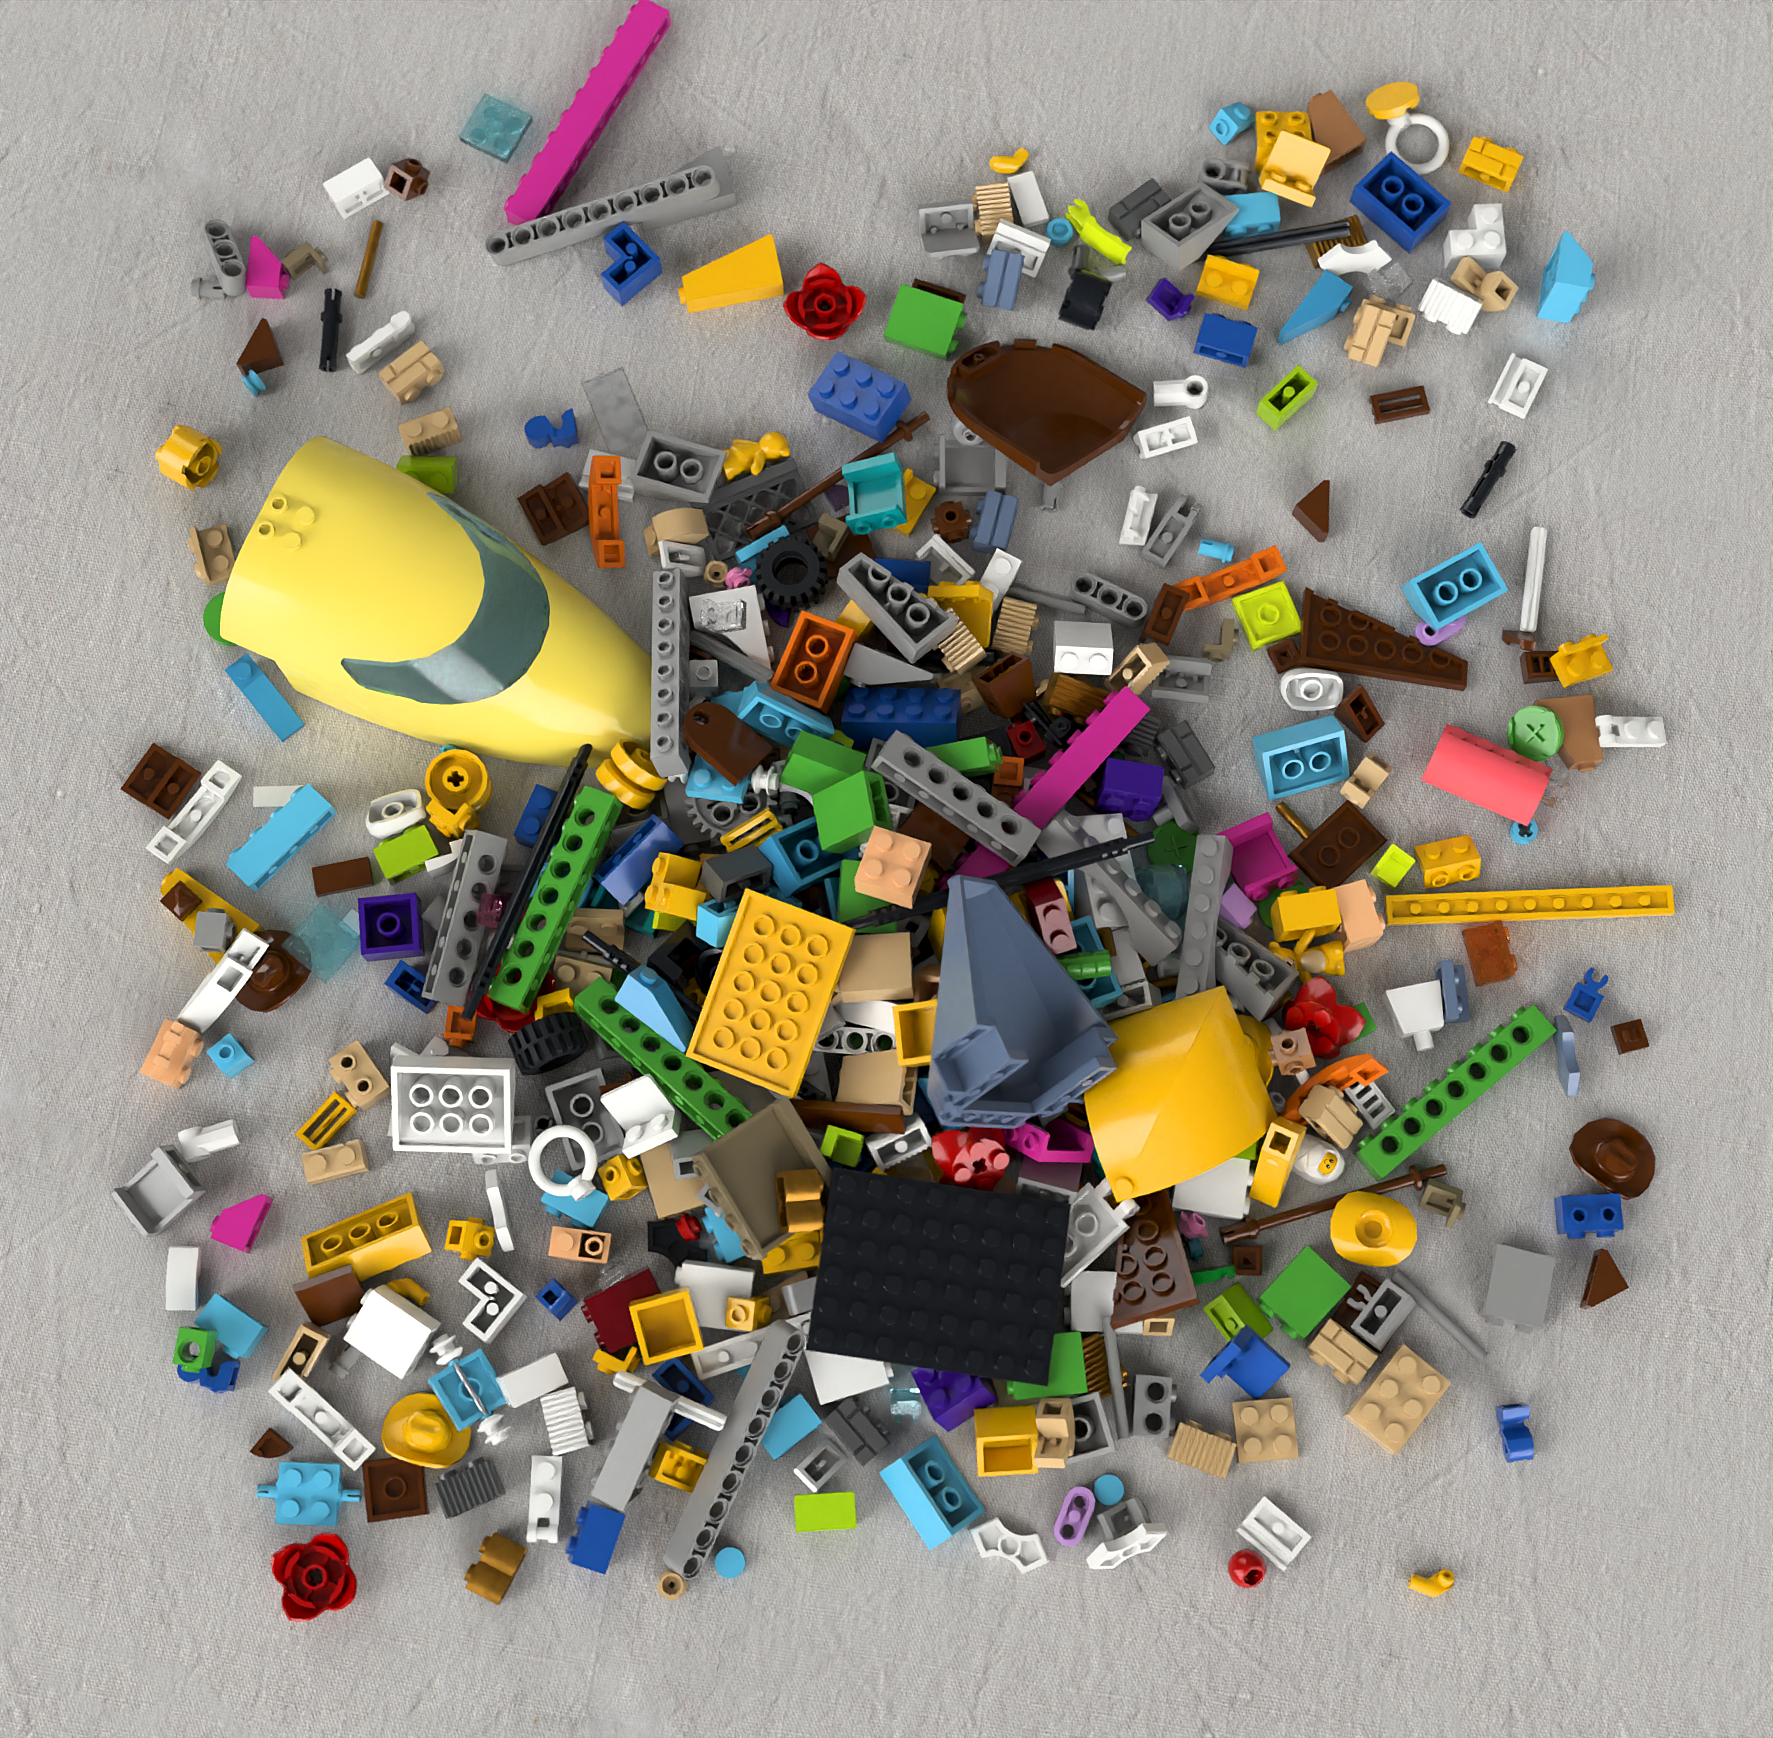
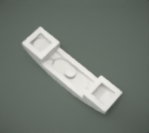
(196, 815)
(322, 1419)

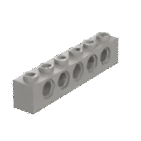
(941, 798)
(452, 926)

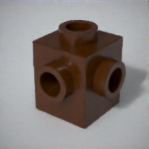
(407, 179)
(951, 522)

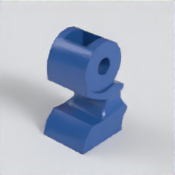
(541, 431)
(556, 1299)
(219, 1384)
(1517, 1438)

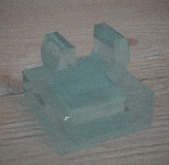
(905, 1402)

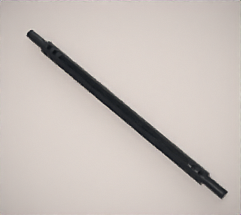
(1008, 879)
(527, 881)
(628, 964)

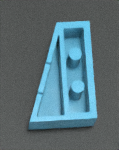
(716, 919)

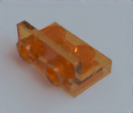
(1489, 953)

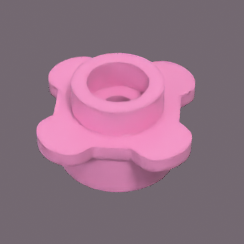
(738, 578)
(1192, 1225)

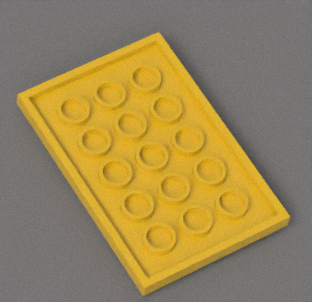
(770, 993)

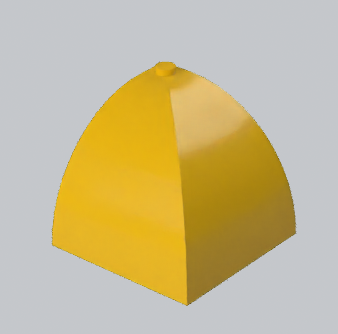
(1179, 1095)

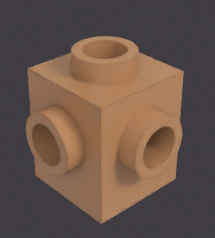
(1291, 1052)

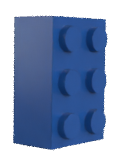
(1400, 202)
(859, 396)

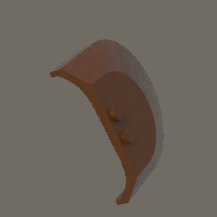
(1042, 405)

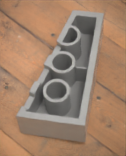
(1250, 970)

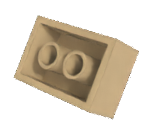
(1397, 1399)

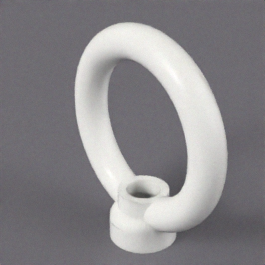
(1401, 123)
(579, 1186)

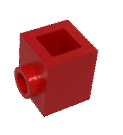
(1025, 742)

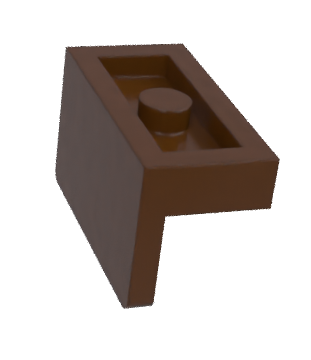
(1164, 615)

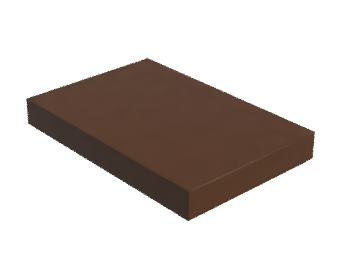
(1337, 847)

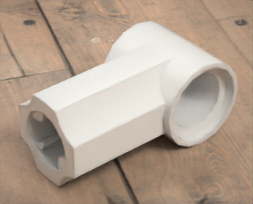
(1176, 392)
(200, 1142)

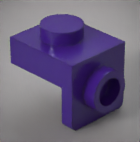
(1169, 300)

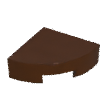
(1524, 638)
(271, 1445)

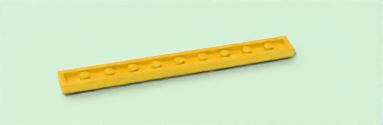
(1529, 905)

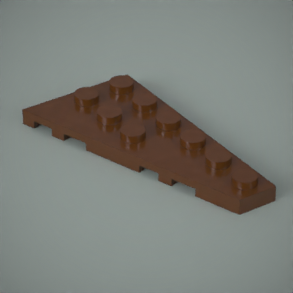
(1364, 646)
(1151, 1264)

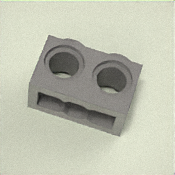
(1143, 1406)

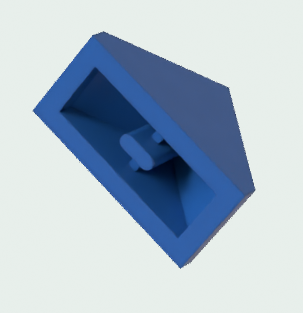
(409, 985)

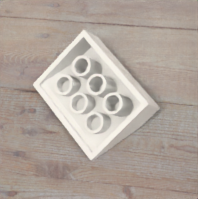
(453, 1104)

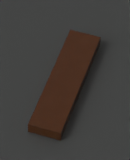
(851, 1116)

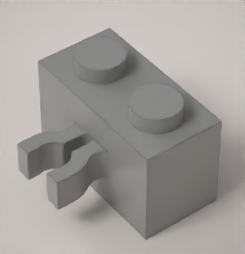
(1381, 1314)

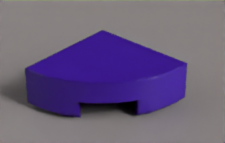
(782, 618)

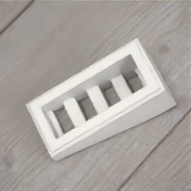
(1374, 1091)

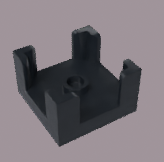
(671, 952)

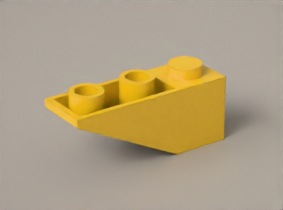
(1276, 1160)

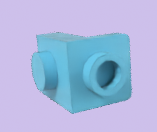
(1231, 121)

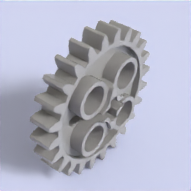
(707, 817)

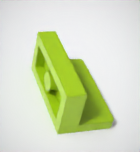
(1234, 1310)
(825, 1511)

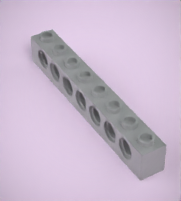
(670, 672)

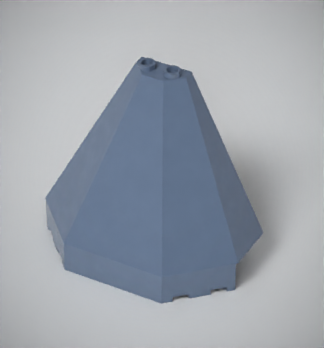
(1008, 1019)

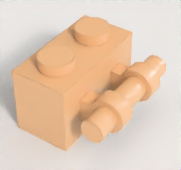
(172, 1054)

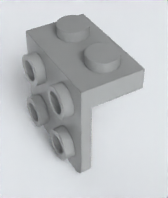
(947, 229)

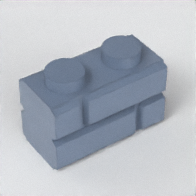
(1002, 279)
(995, 522)

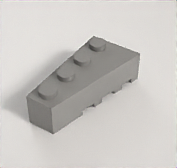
(895, 608)
(635, 1445)

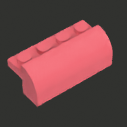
(1487, 774)

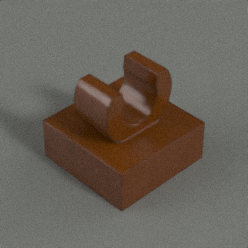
(1629, 1036)

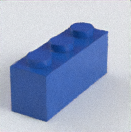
(633, 861)

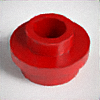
(689, 1227)

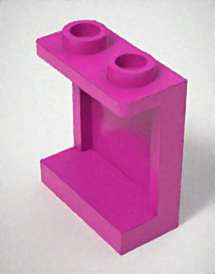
(1259, 858)
(1058, 1143)

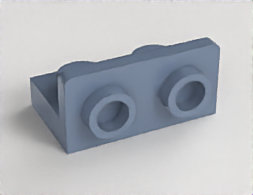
(1453, 991)

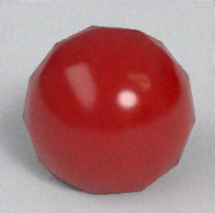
(1246, 1568)

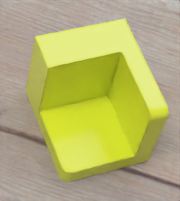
(1392, 866)

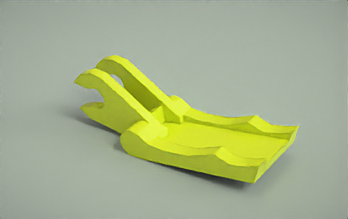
(1094, 235)

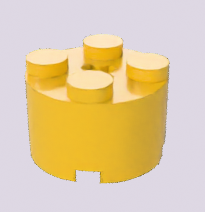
(189, 457)

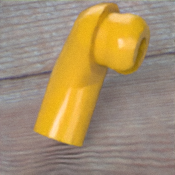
(1009, 164)
(409, 1288)
(1434, 1585)

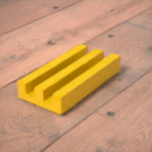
(767, 813)
(351, 1111)

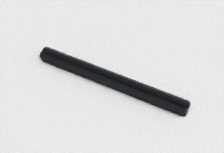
(1278, 240)

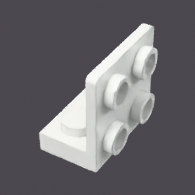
(644, 1114)

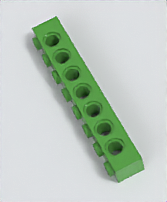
(558, 914)
(1536, 1031)
(632, 1045)

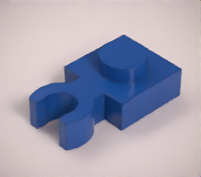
(1584, 998)

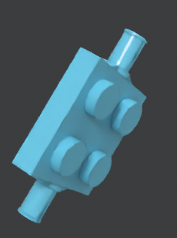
(308, 1493)

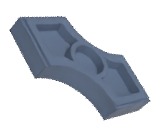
(1568, 1067)

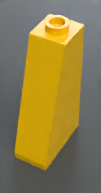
(735, 278)
(210, 900)

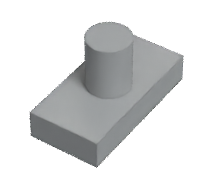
(1175, 807)

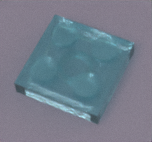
(496, 128)
(322, 943)

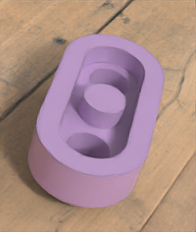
(1439, 635)
(1074, 1516)

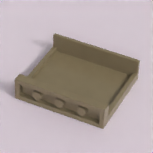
(743, 1169)

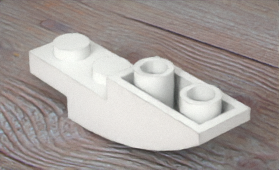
(223, 982)

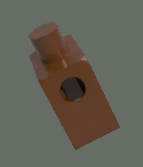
(1007, 686)

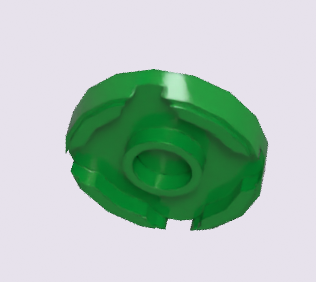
(1213, 1274)

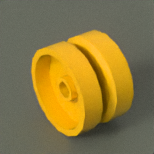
(454, 768)
(630, 775)

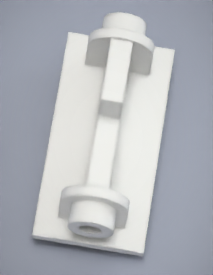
(1138, 517)

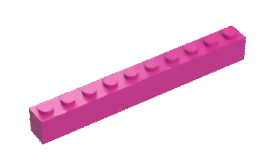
(589, 113)
(1064, 777)

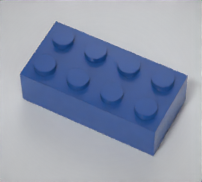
(925, 715)

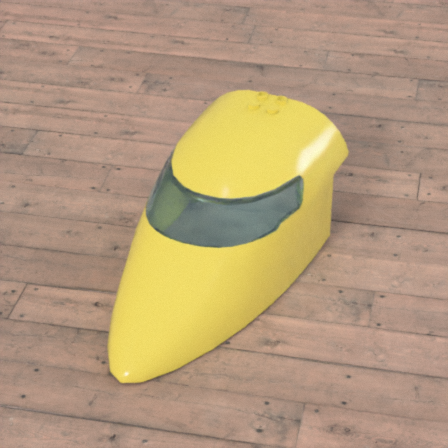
(429, 618)

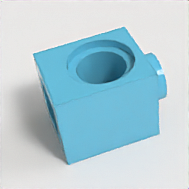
(230, 1056)

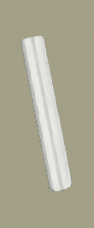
(1533, 579)
(684, 1407)

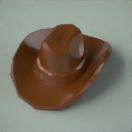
(274, 976)
(1614, 1156)

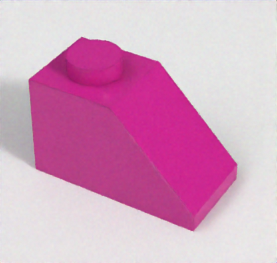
(265, 273)
(241, 1223)

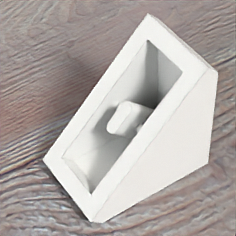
(683, 556)
(820, 1465)

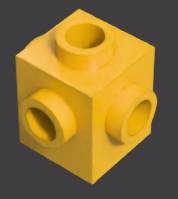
(622, 1177)
(470, 1238)

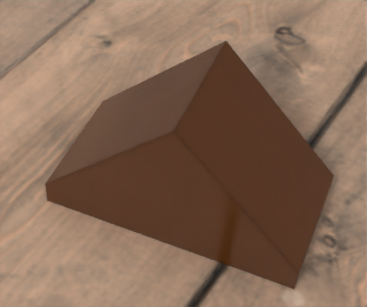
(261, 351)
(1313, 511)
(1359, 714)
(1602, 1281)

